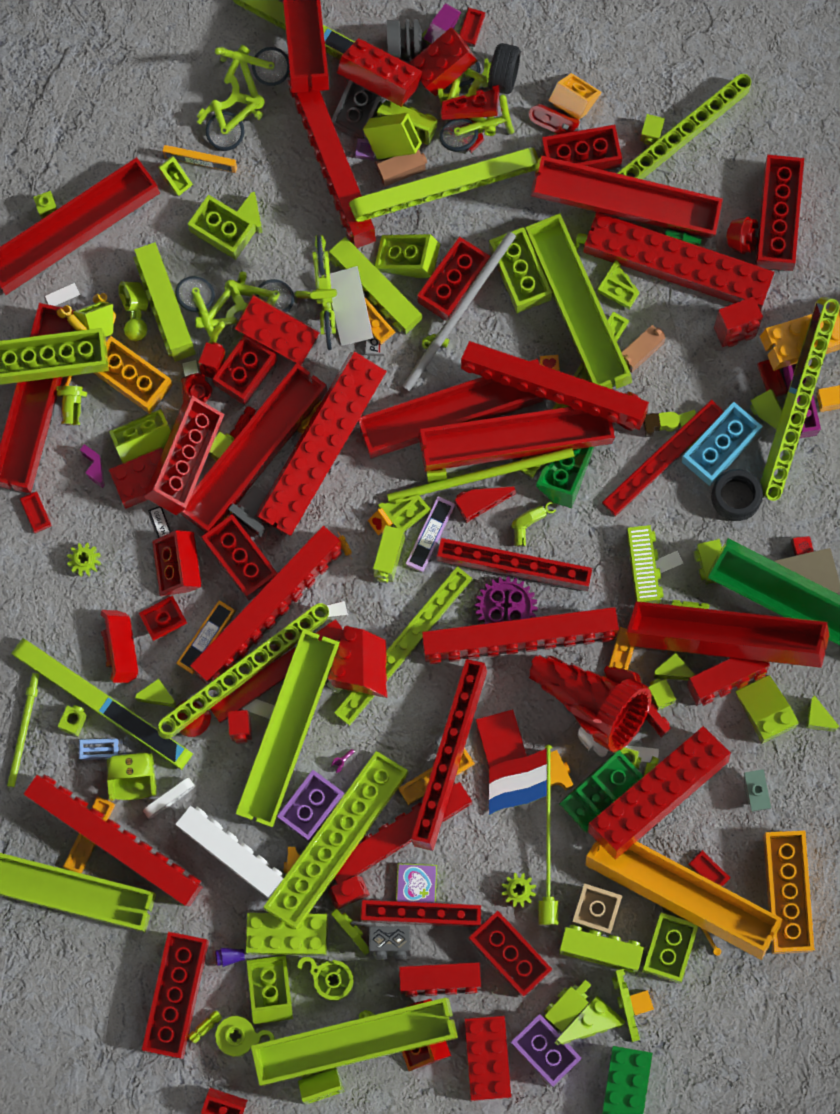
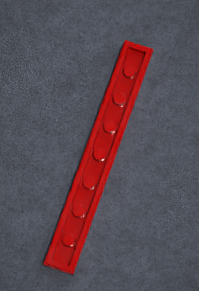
(662, 458)
(266, 678)

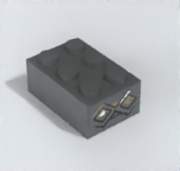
(390, 941)

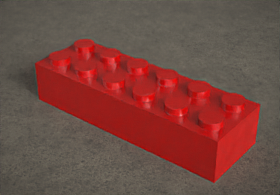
(780, 212)
(184, 455)
(175, 995)

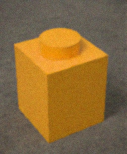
(828, 398)

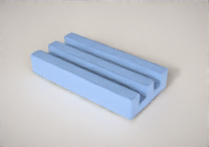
(98, 749)

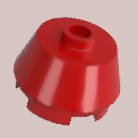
(742, 234)
(199, 725)

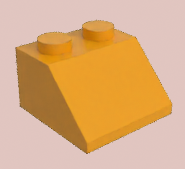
(574, 96)

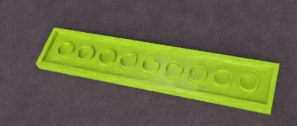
(336, 840)

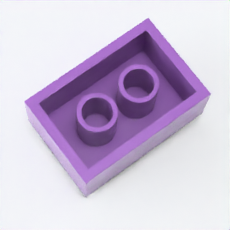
(310, 806)
(546, 1057)

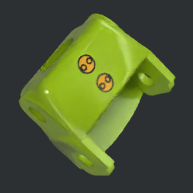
(131, 777)

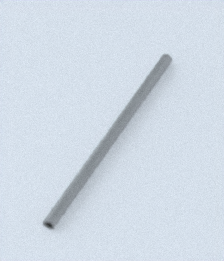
(458, 311)

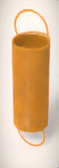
(347, 551)

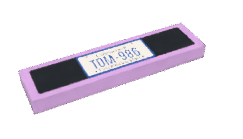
(430, 534)

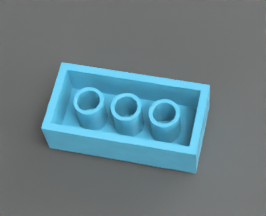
(721, 444)

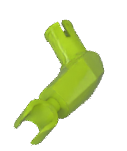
(526, 520)

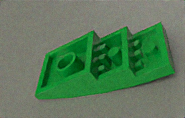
(600, 789)

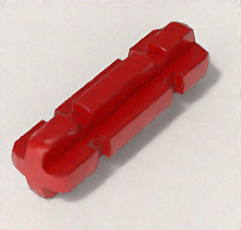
(243, 421)

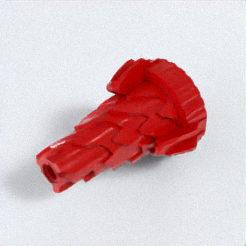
(604, 706)

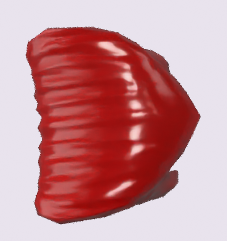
(196, 386)

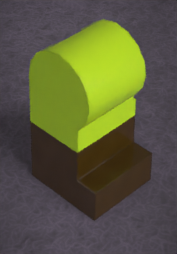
(661, 421)

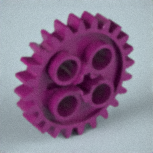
(489, 606)

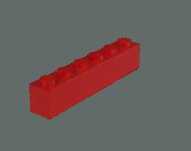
(421, 913)

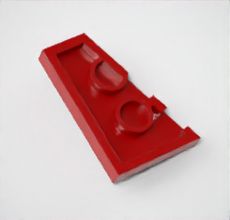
(479, 105)

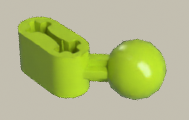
(135, 301)

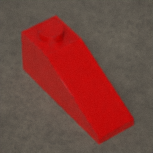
(478, 501)

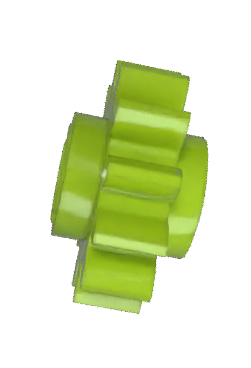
(79, 554)
(526, 893)

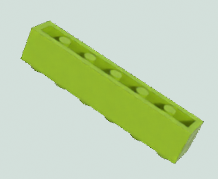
(377, 287)

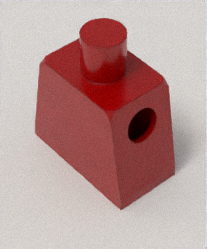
(348, 892)

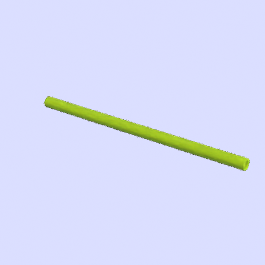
(482, 474)

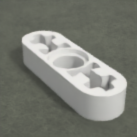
(169, 798)

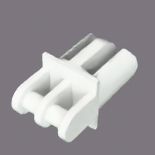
(587, 740)

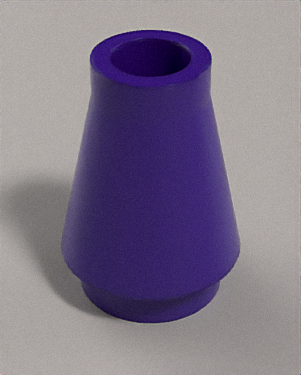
(228, 956)

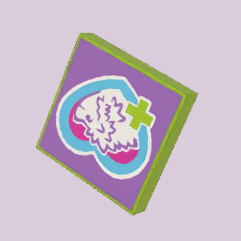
(416, 883)

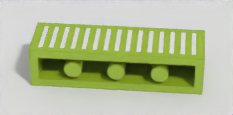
(643, 564)

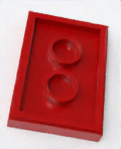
(501, 737)

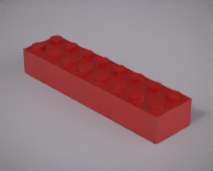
(659, 792)

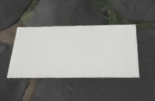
(350, 307)

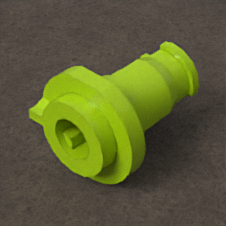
(71, 403)

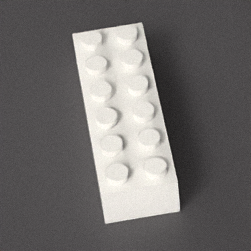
(229, 852)

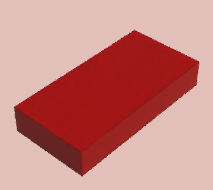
(472, 26)
(772, 378)
(35, 512)
(706, 867)

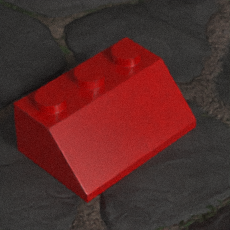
(176, 563)
(425, 1055)

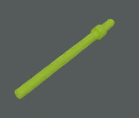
(31, 693)

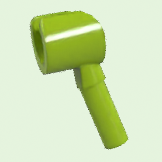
(581, 239)

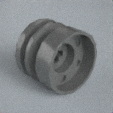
(403, 38)

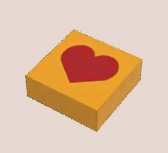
(550, 361)
(379, 520)

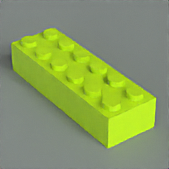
(163, 302)
(53, 356)

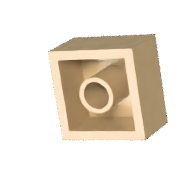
(597, 909)

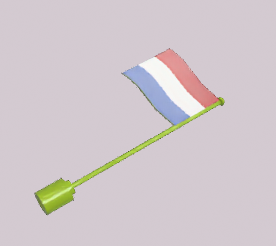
(520, 783)

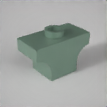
(756, 790)

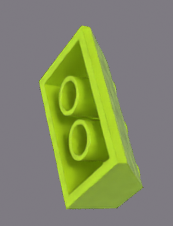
(424, 123)
(141, 436)

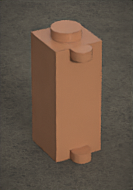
(401, 167)
(643, 347)

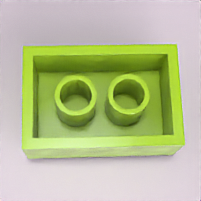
(222, 227)
(670, 948)

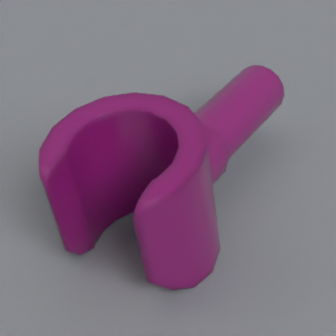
(340, 761)

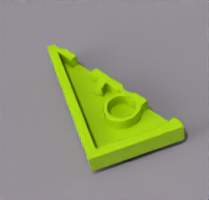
(625, 1002)
(594, 1019)

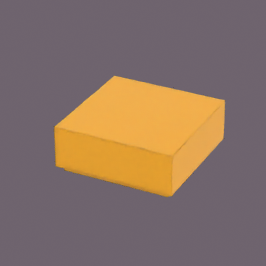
(641, 1003)

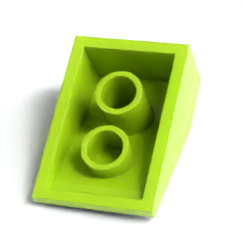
(408, 255)
(767, 709)
(269, 990)
(320, 1086)

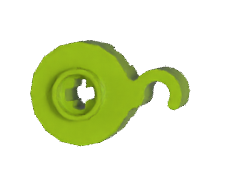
(322, 974)
(248, 1036)

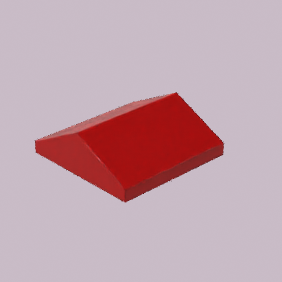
(162, 618)

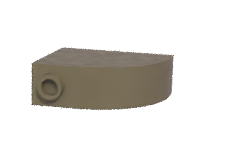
(815, 566)

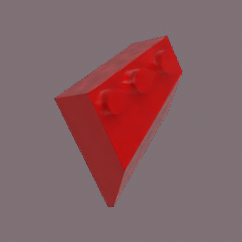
(360, 663)

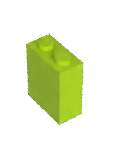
(392, 136)
(388, 554)

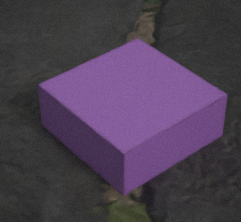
(364, 150)

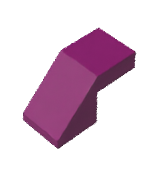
(445, 19)
(95, 471)

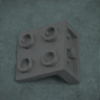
(247, 509)

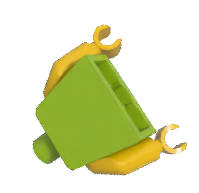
(91, 317)

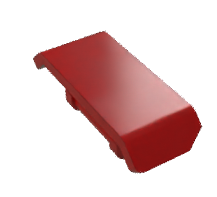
(119, 646)

